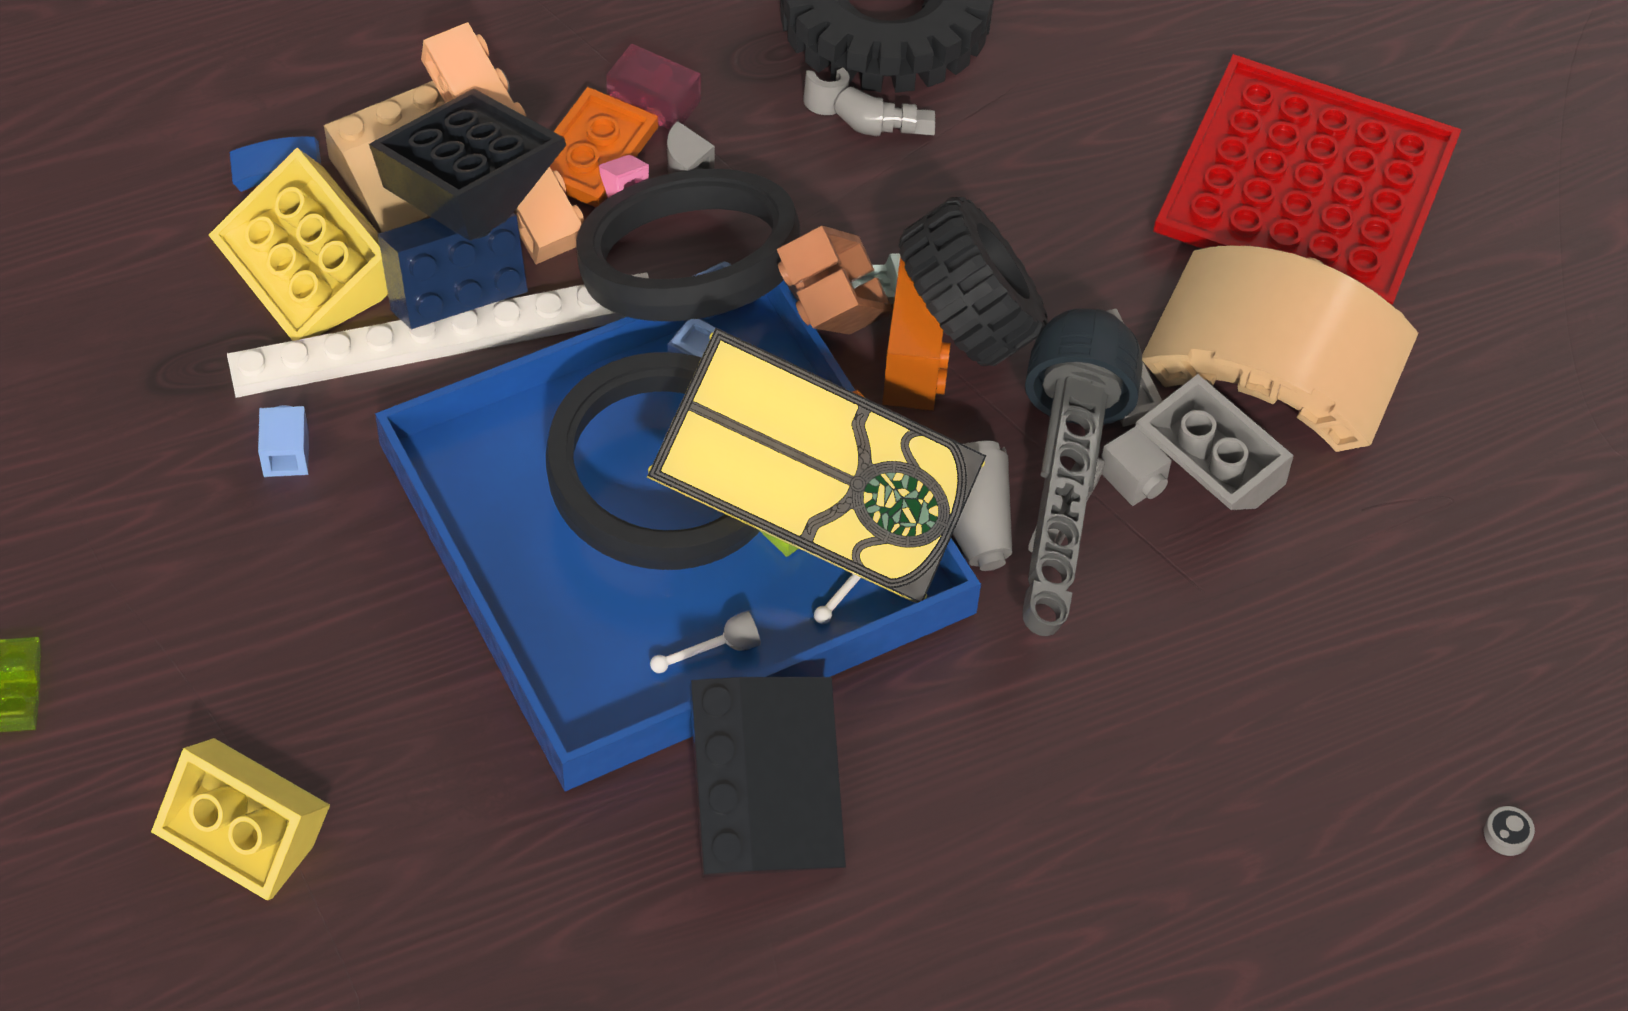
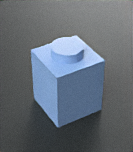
(283, 441)

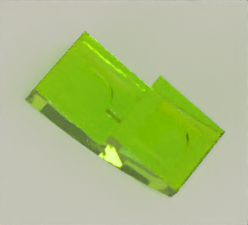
(19, 683)

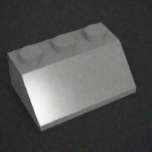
(1218, 445)

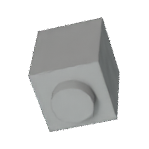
(1135, 466)

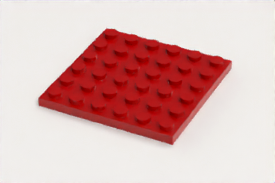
(1309, 175)

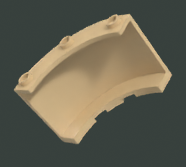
(1285, 334)

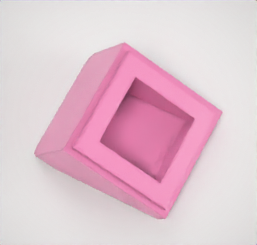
(622, 173)

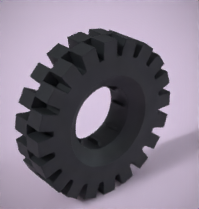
(924, 44)

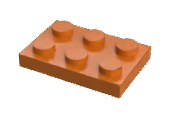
(595, 133)

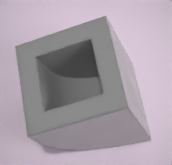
(688, 150)

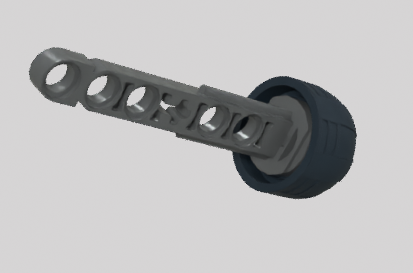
(1088, 375)

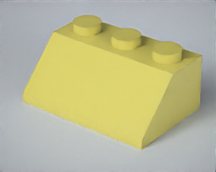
(239, 817)

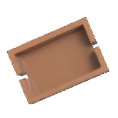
(822, 270)

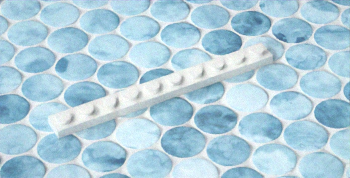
(396, 344)

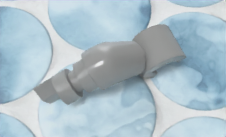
(861, 111)

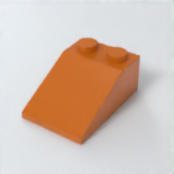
(914, 351)

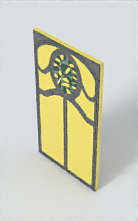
(817, 466)

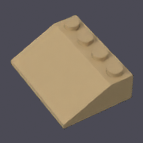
(351, 155)

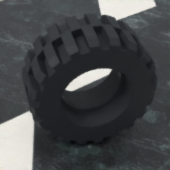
(972, 281)

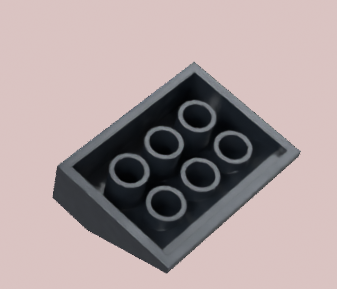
(466, 162)
(766, 775)

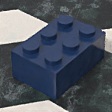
(442, 274)

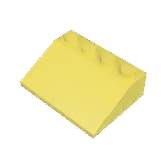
(304, 249)

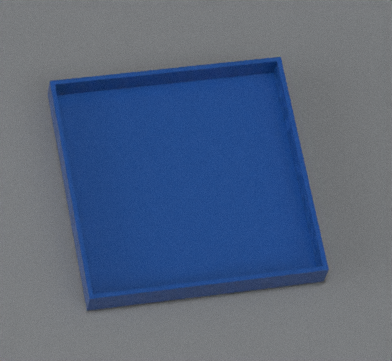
(583, 627)

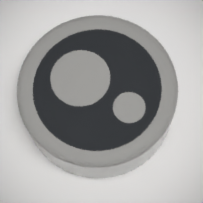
(1509, 830)

